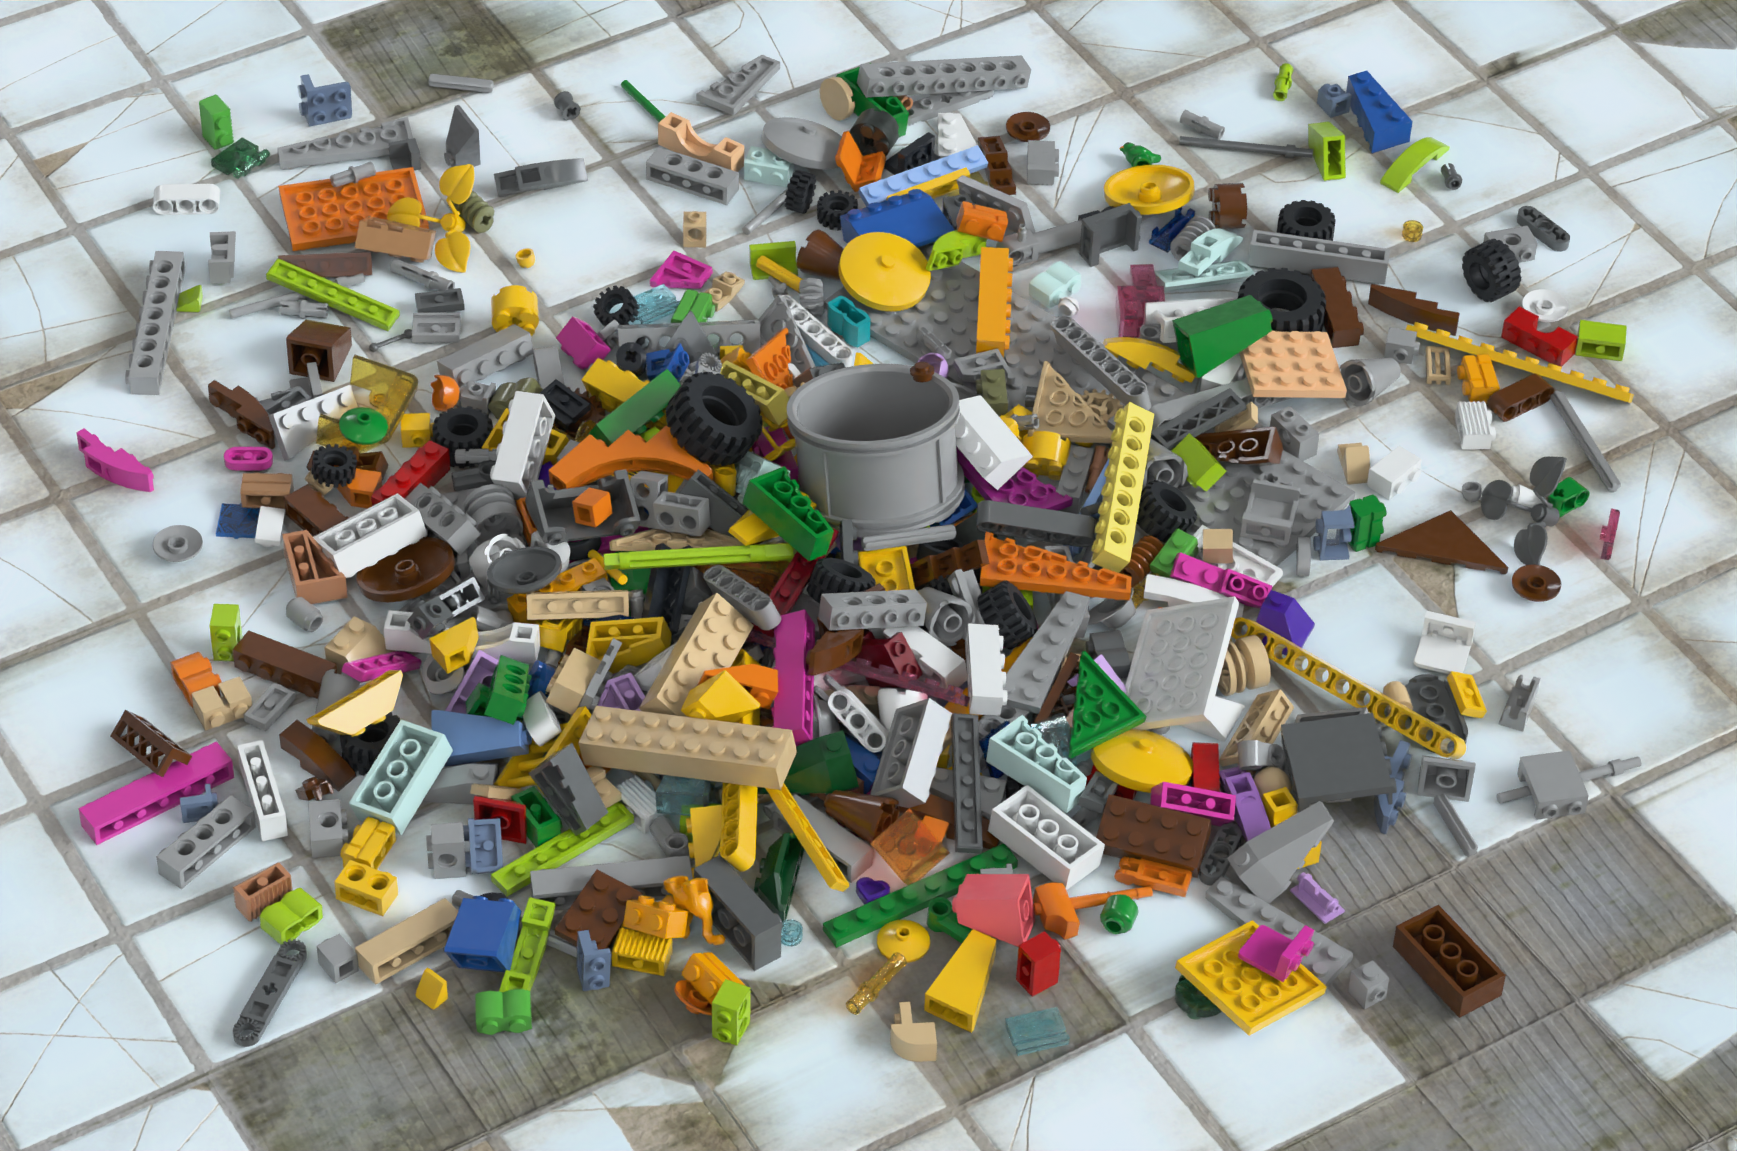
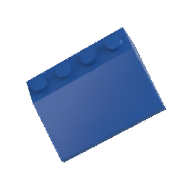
(908, 216)

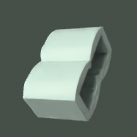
(1055, 283)

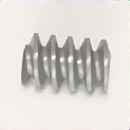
(1194, 228)

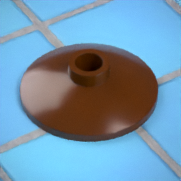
(1027, 126)
(1536, 583)

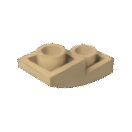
(724, 289)

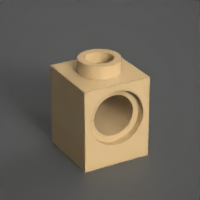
(694, 229)

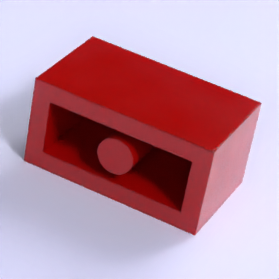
(1038, 963)

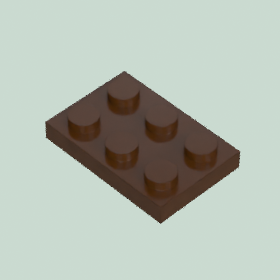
(597, 909)

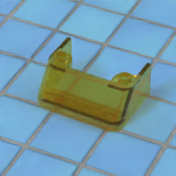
(390, 393)

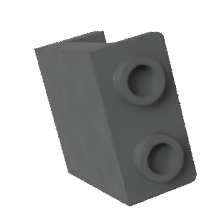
(1109, 231)

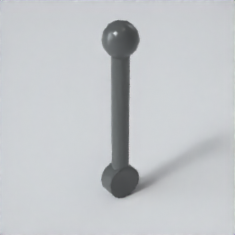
(407, 334)

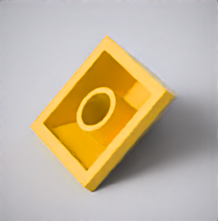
(719, 699)

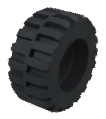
(1291, 292)
(714, 418)

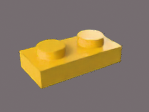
(1466, 694)

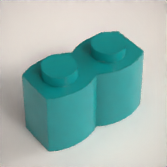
(848, 321)

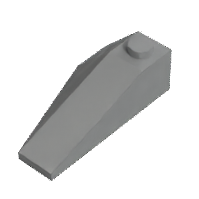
(455, 782)
(1274, 856)

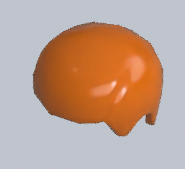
(445, 393)

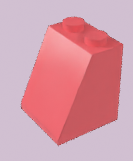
(996, 906)

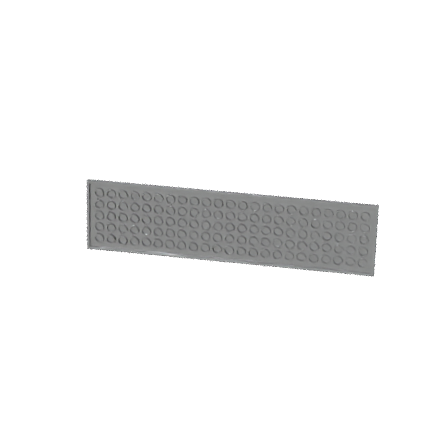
(952, 316)

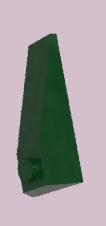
(821, 767)

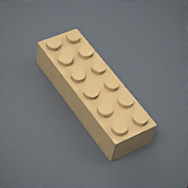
(707, 643)

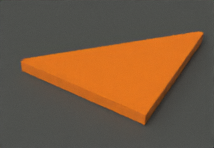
(772, 364)

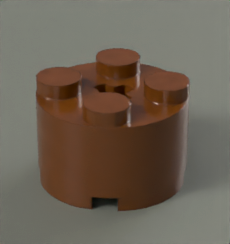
(1228, 205)

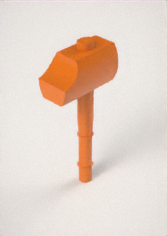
(1058, 910)

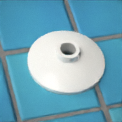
(1546, 304)

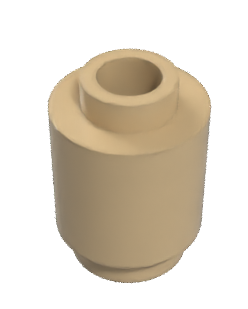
(1397, 692)

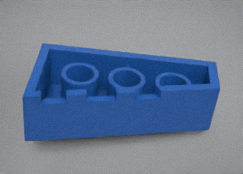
(1377, 113)

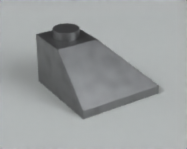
(462, 140)

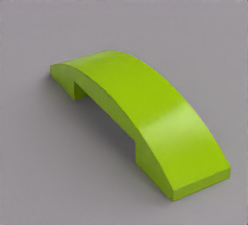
(1410, 161)
(530, 945)

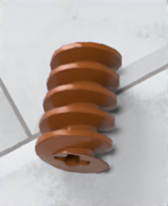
(1141, 557)

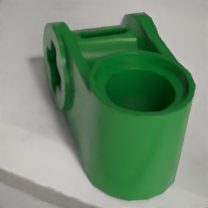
(1568, 496)

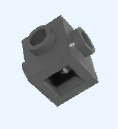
(430, 617)

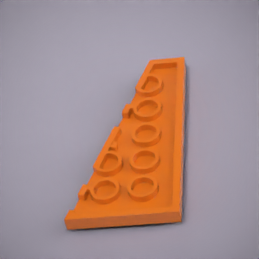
(1049, 572)

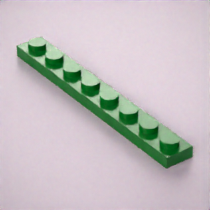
(912, 897)

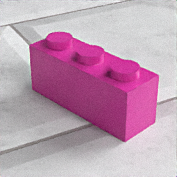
(1195, 801)

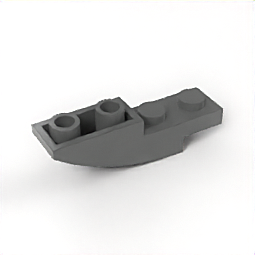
(540, 175)

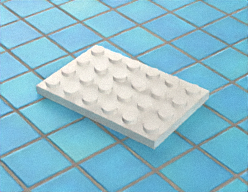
(1180, 661)

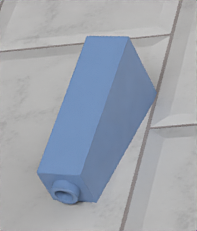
(480, 737)

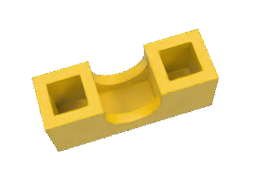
(1281, 806)

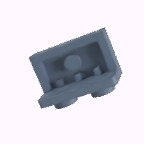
(485, 845)

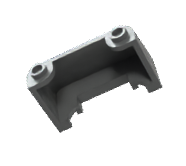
(554, 512)

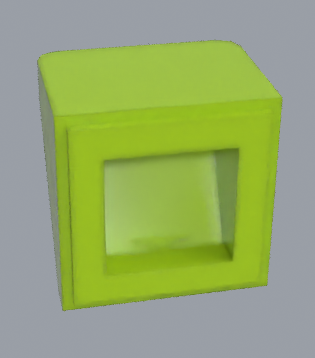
(190, 300)

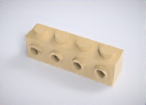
(406, 941)

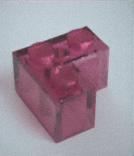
(1131, 307)

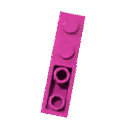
(113, 466)
(1226, 582)

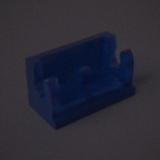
(1163, 237)

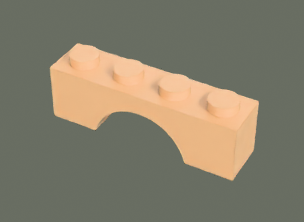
(678, 136)

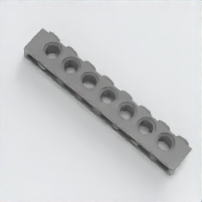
(943, 76)
(155, 323)

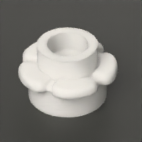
(1068, 306)

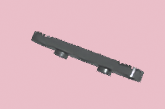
(262, 1007)

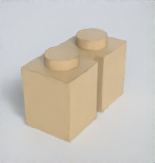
(216, 711)

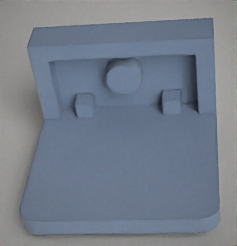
(325, 102)

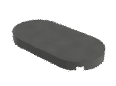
(1436, 703)

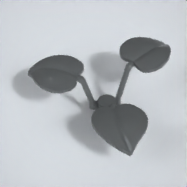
(1496, 496)

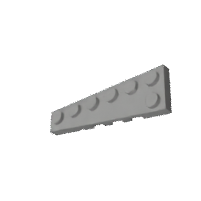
(345, 146)
(1041, 660)
(1326, 957)

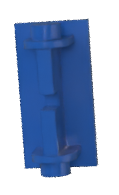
(676, 362)

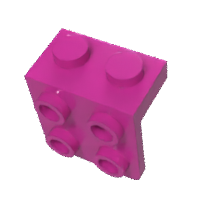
(1275, 952)

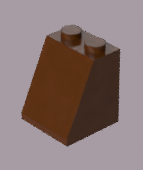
(321, 344)

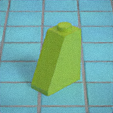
(1328, 150)

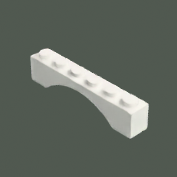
(513, 641)

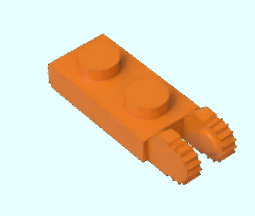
(1154, 874)

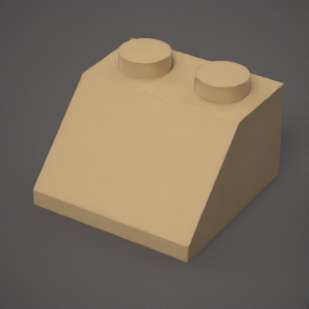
(355, 642)

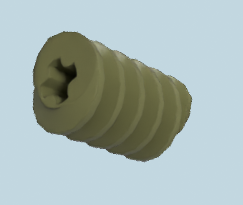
(476, 212)

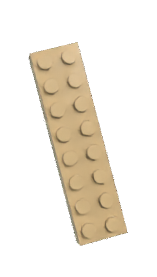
(688, 747)

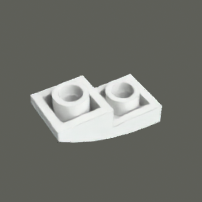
(269, 526)

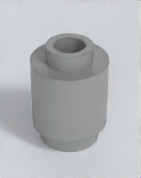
(304, 614)

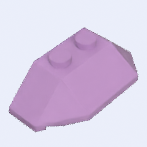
(622, 693)

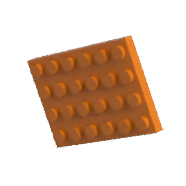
(331, 215)

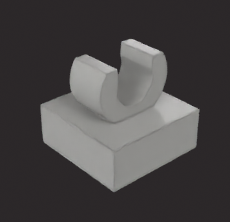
(608, 334)

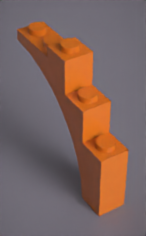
(595, 460)

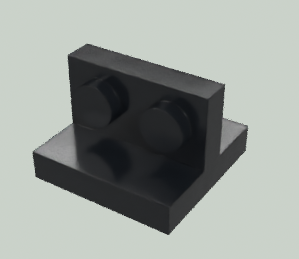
(914, 155)

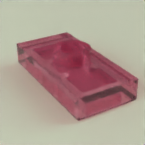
(1143, 275)
(1608, 534)

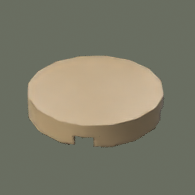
(836, 98)

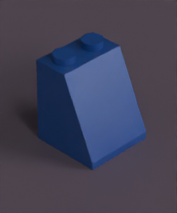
(484, 934)

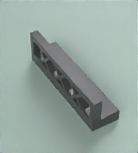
(1199, 419)

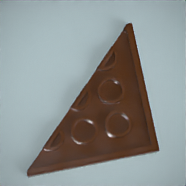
(1444, 541)

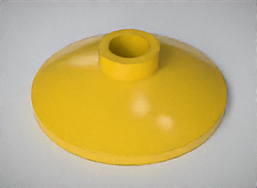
(905, 938)

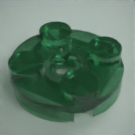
(1192, 1003)

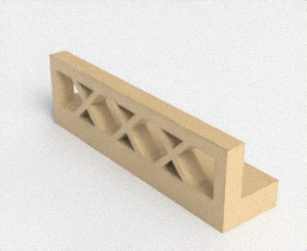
(577, 604)
(1260, 723)

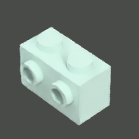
(767, 168)

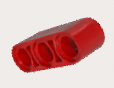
(1205, 766)

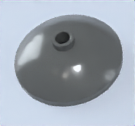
(524, 570)

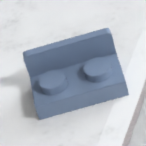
(591, 963)

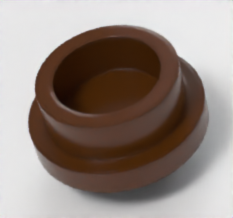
(922, 372)

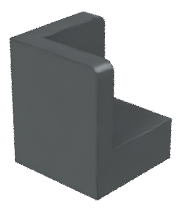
(404, 154)

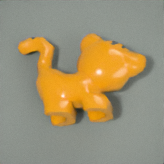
(695, 898)

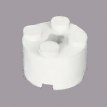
(488, 552)

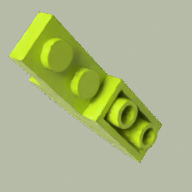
(953, 247)

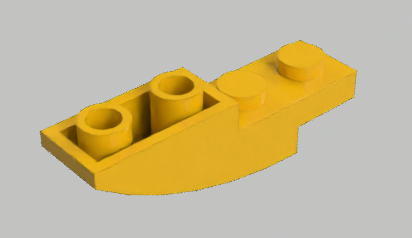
(1141, 351)

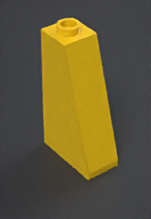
(962, 983)

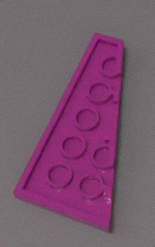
(1019, 489)

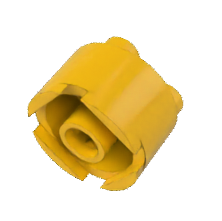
(515, 307)
(1048, 454)

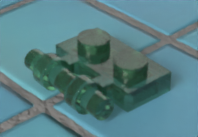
(239, 158)

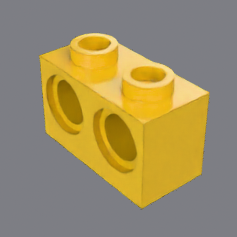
(366, 887)

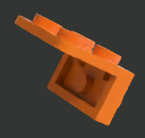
(858, 169)

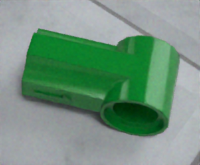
(942, 919)

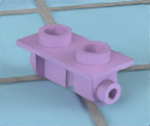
(1316, 898)

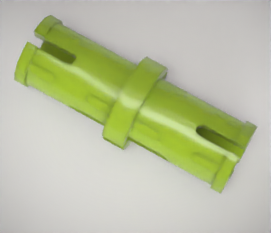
(1283, 82)

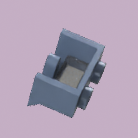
(1333, 534)

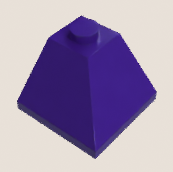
(1286, 618)

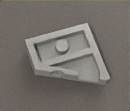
(970, 366)

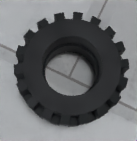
(1307, 220)
(1491, 270)
(462, 429)
(1164, 510)
(838, 576)
(1009, 610)
(364, 749)

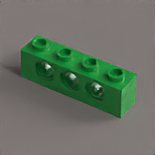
(508, 690)

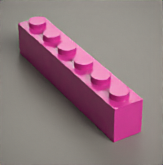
(795, 687)
(155, 794)

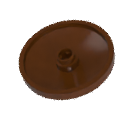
(408, 572)

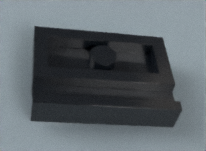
(565, 404)

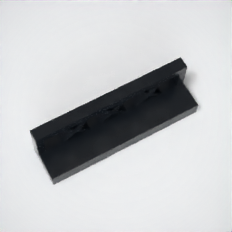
(662, 592)

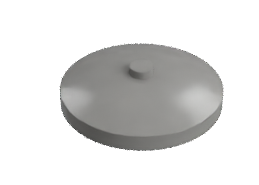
(802, 142)

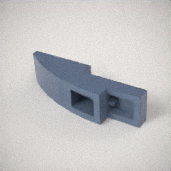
(1388, 814)

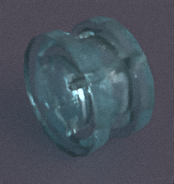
(795, 937)

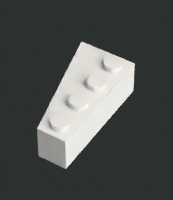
(932, 656)

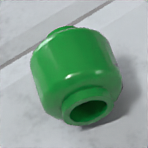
(1119, 914)

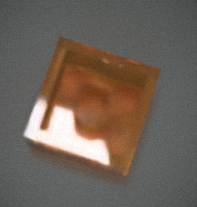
(910, 847)

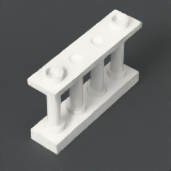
(1166, 311)

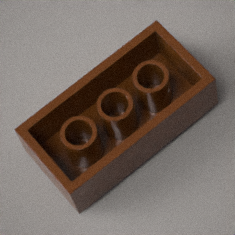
(1153, 834)
(1449, 961)

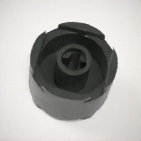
(875, 132)

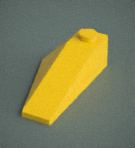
(752, 529)

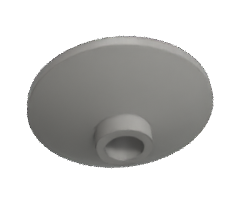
(177, 543)

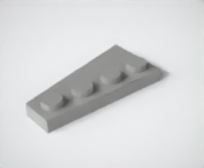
(740, 86)
(777, 318)
(298, 424)

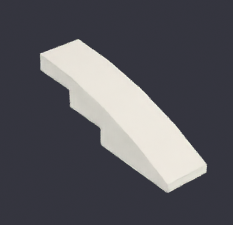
(1180, 592)

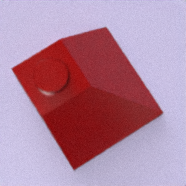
(511, 816)

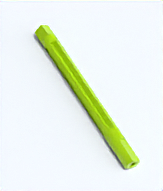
(698, 556)

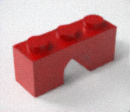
(1553, 347)

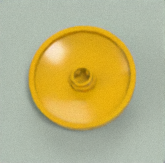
(1150, 188)
(884, 271)
(1142, 760)

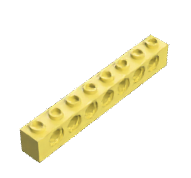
(1122, 488)

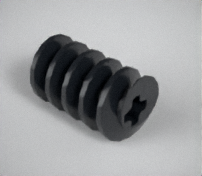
(632, 351)

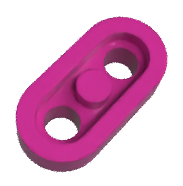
(248, 458)

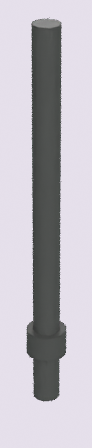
(1289, 151)

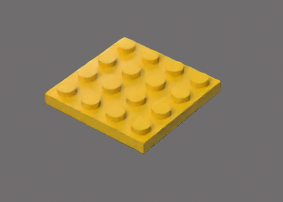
(1243, 991)

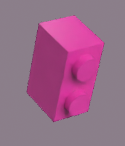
(582, 343)

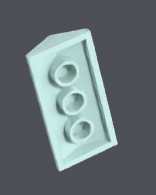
(1215, 274)

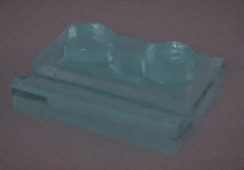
(655, 304)
(1037, 1031)

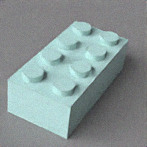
(401, 775)

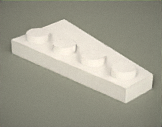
(1244, 562)

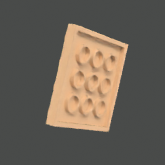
(1293, 366)

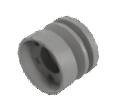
(493, 511)

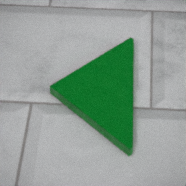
(1099, 709)

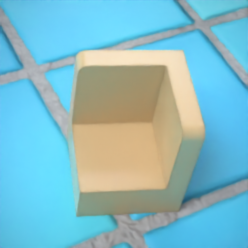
(1218, 545)

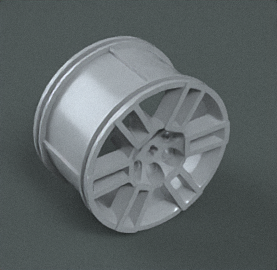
(878, 447)

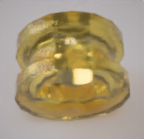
(1412, 231)

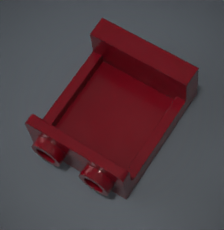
(891, 653)

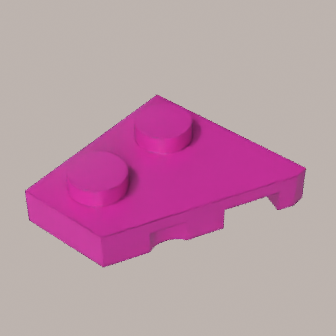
(681, 272)

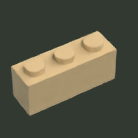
(571, 680)

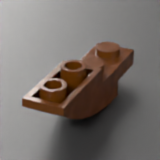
(246, 409)
(834, 650)

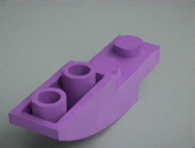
(1248, 806)

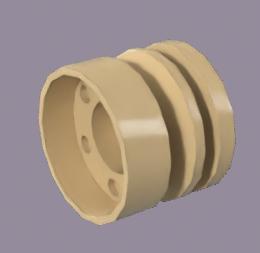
(1244, 666)

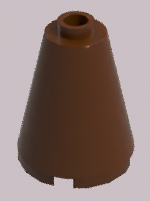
(820, 256)
(862, 813)

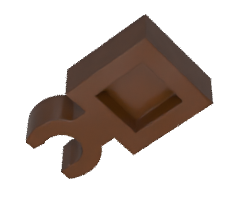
(314, 788)

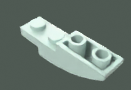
(1207, 248)

